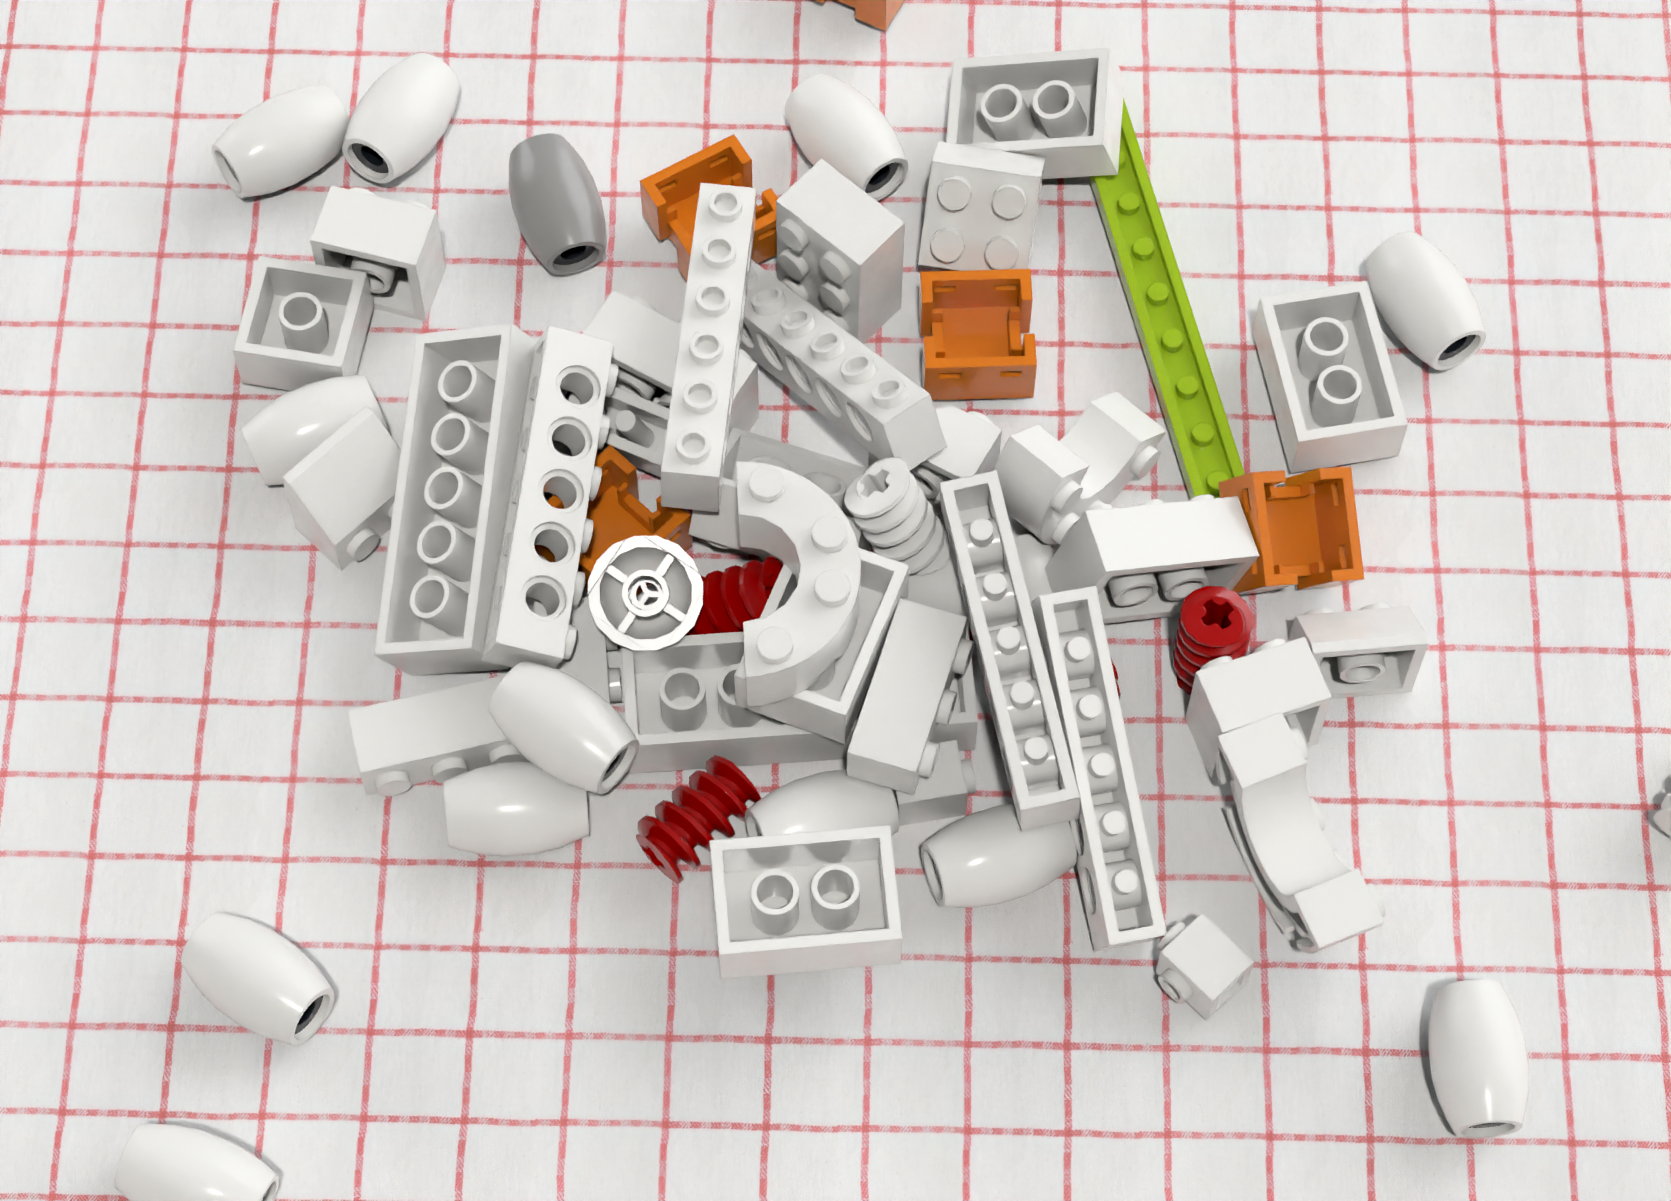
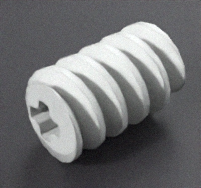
(898, 517)

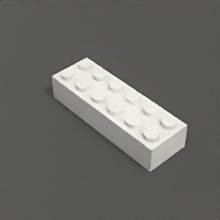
(452, 497)
(687, 712)

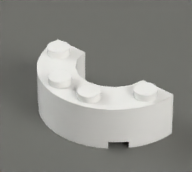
(1055, 481)
(816, 542)
(1283, 838)

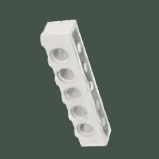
(708, 348)
(837, 373)
(513, 631)
(1009, 651)
(1111, 829)

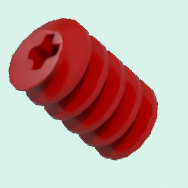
(735, 596)
(1210, 626)
(695, 815)

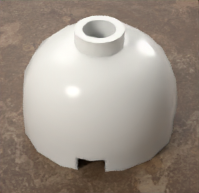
(615, 587)

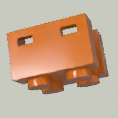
(672, 197)
(974, 334)
(620, 514)
(1300, 530)

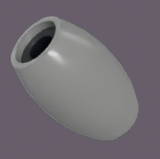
(556, 204)

